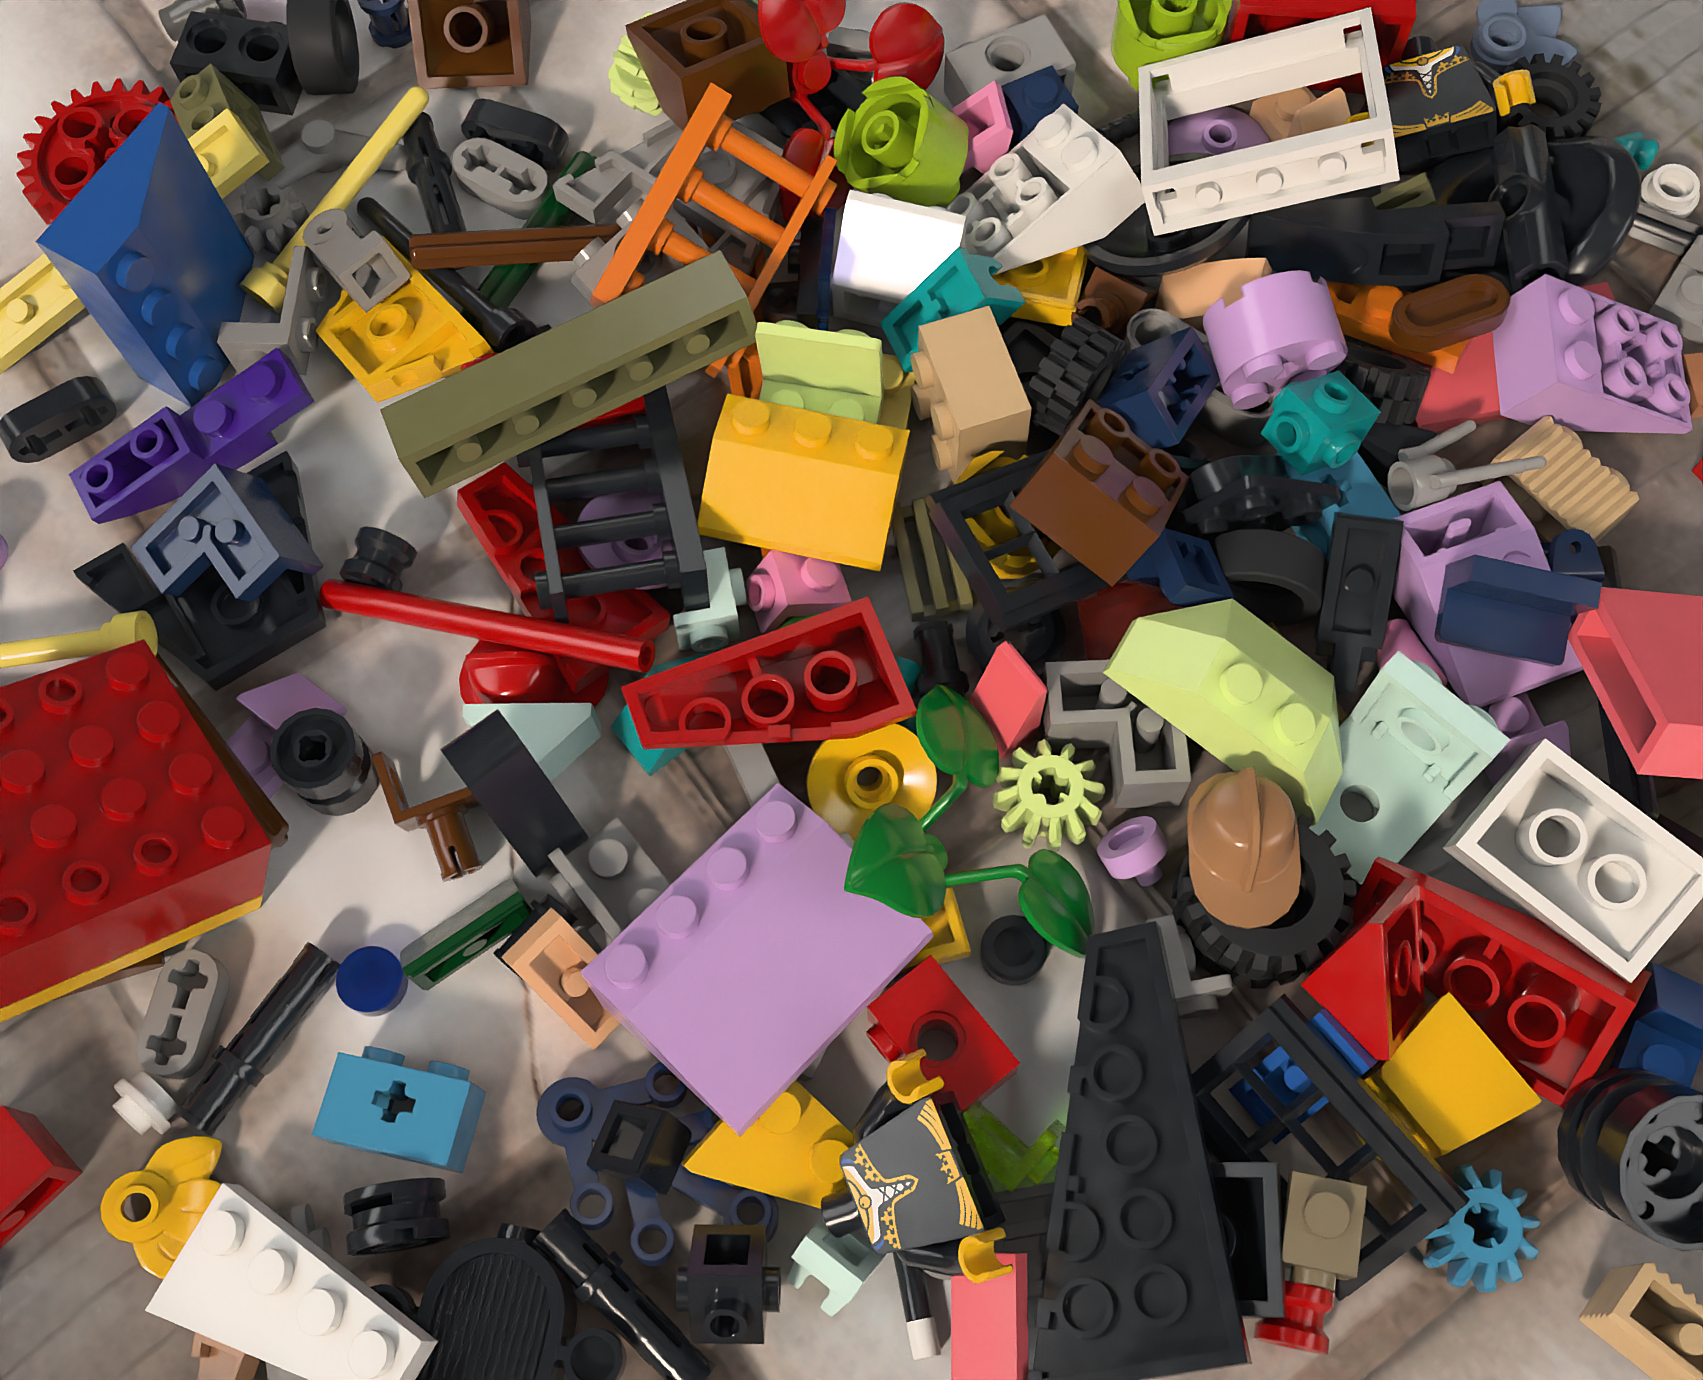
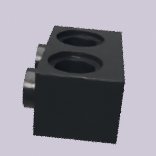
(246, 52)

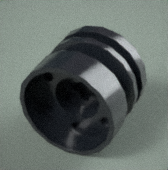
(1638, 1153)

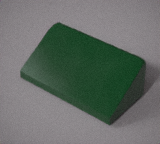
(465, 935)

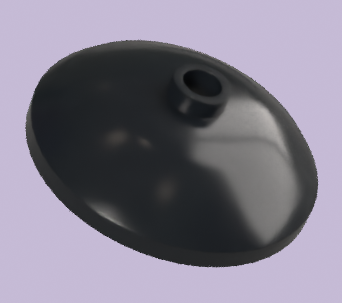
(1138, 253)

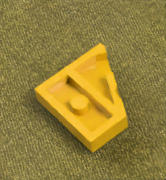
(784, 1153)

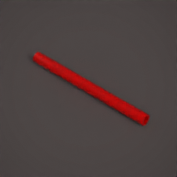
(489, 625)

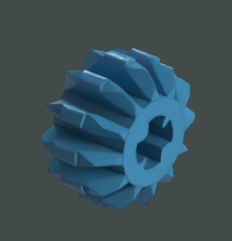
(1503, 1229)

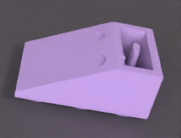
(1589, 363)
(1469, 524)

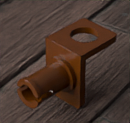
(1113, 300)
(440, 817)

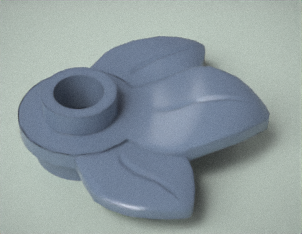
(1516, 32)

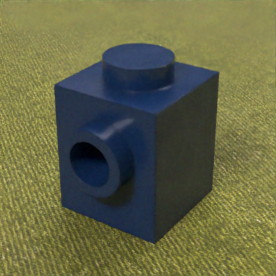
(1034, 98)

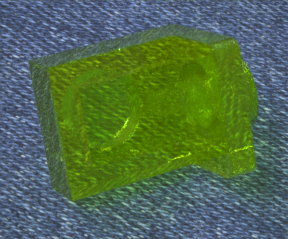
(1006, 1153)

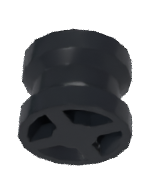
(378, 559)

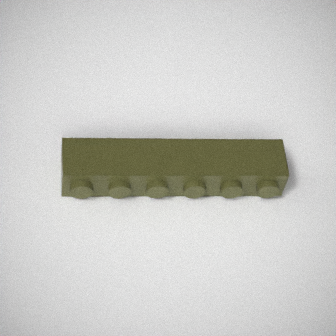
(570, 374)

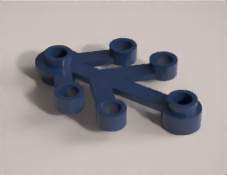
(578, 1140)

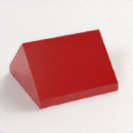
(1376, 974)

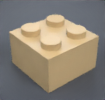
(968, 391)

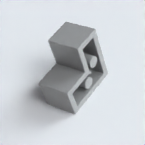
(1095, 712)

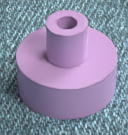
(1134, 850)

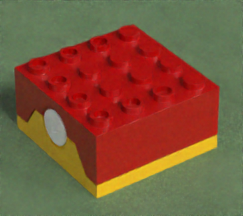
(112, 827)

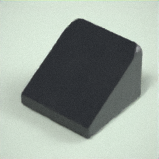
(640, 1146)

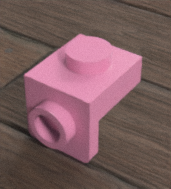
(793, 586)

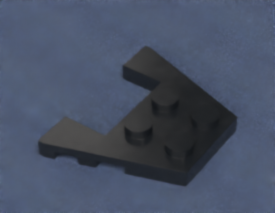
(207, 624)

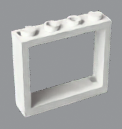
(1276, 171)

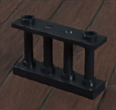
(671, 519)

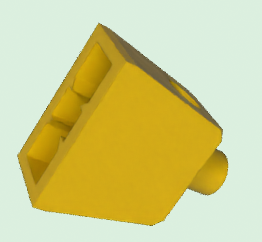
(1449, 1081)

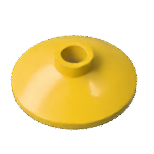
(904, 777)

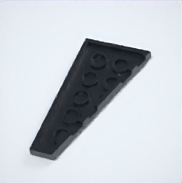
(1135, 1218)

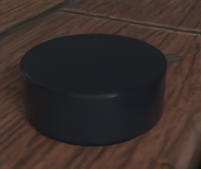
(1012, 950)

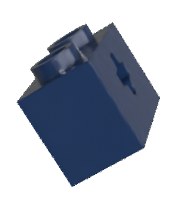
(1162, 387)

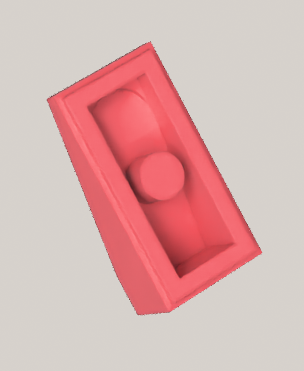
(1010, 699)

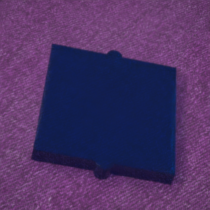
(826, 270)

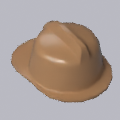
(1243, 849)

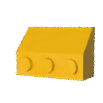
(802, 482)

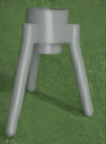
(1427, 479)

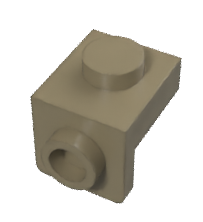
(1322, 1229)

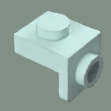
(715, 626)

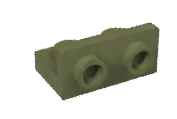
(209, 94)

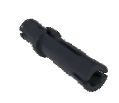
(420, 143)
(252, 1047)
(621, 1300)

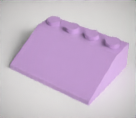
(753, 959)

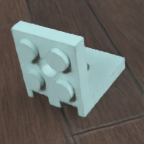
(1410, 755)

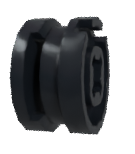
(396, 1216)

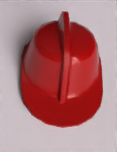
(519, 675)

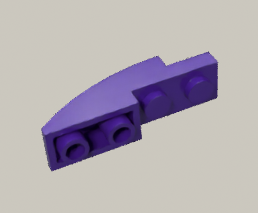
(175, 450)

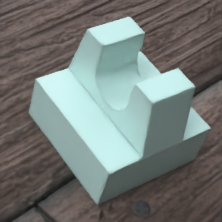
(838, 1263)

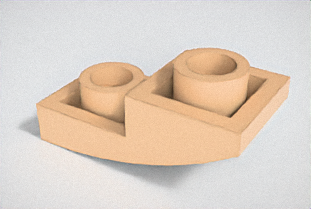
(1194, 290)

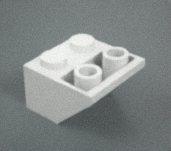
(888, 252)

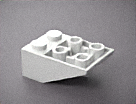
(1049, 194)

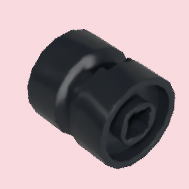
(324, 761)

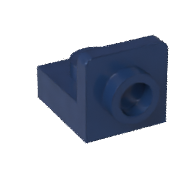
(1182, 569)

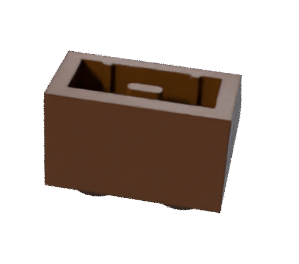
(1102, 492)

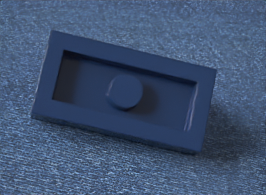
(1511, 608)

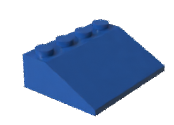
(155, 258)

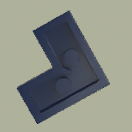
(226, 523)

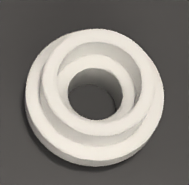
(1671, 189)
(144, 1104)

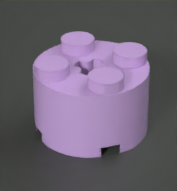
(1274, 336)

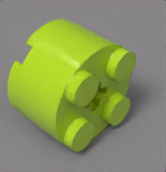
(1164, 30)
(902, 144)

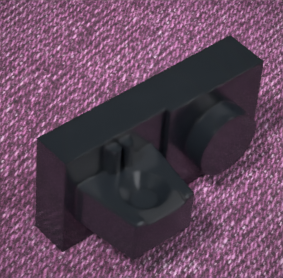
(798, 299)

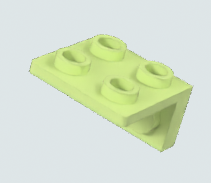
(821, 369)

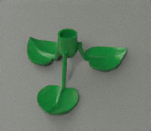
(905, 866)

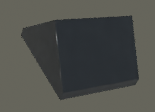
(1254, 1234)

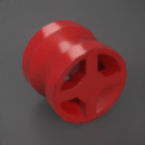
(1304, 1321)

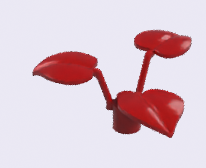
(902, 43)

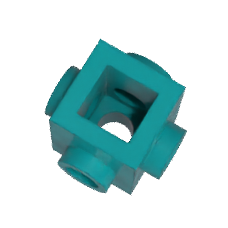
(1319, 422)

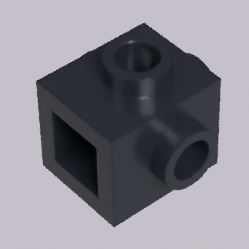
(724, 1299)

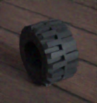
(1282, 952)

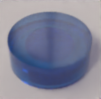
(371, 981)

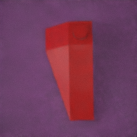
(789, 685)
(1517, 979)

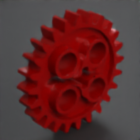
(81, 142)

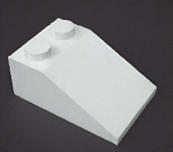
(1581, 859)

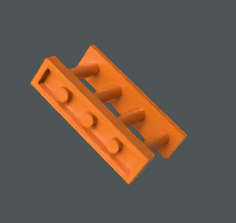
(684, 181)

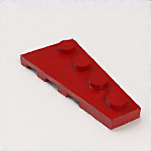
(506, 523)

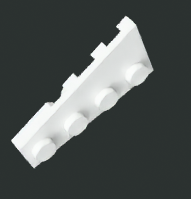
(284, 1299)

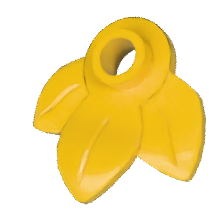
(178, 1193)

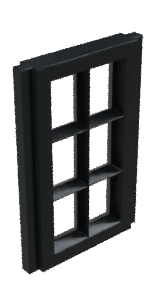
(1028, 601)
(1356, 1103)

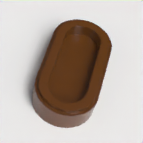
(1448, 313)

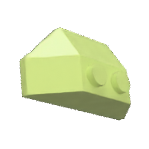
(1238, 695)

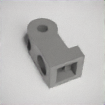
(357, 263)

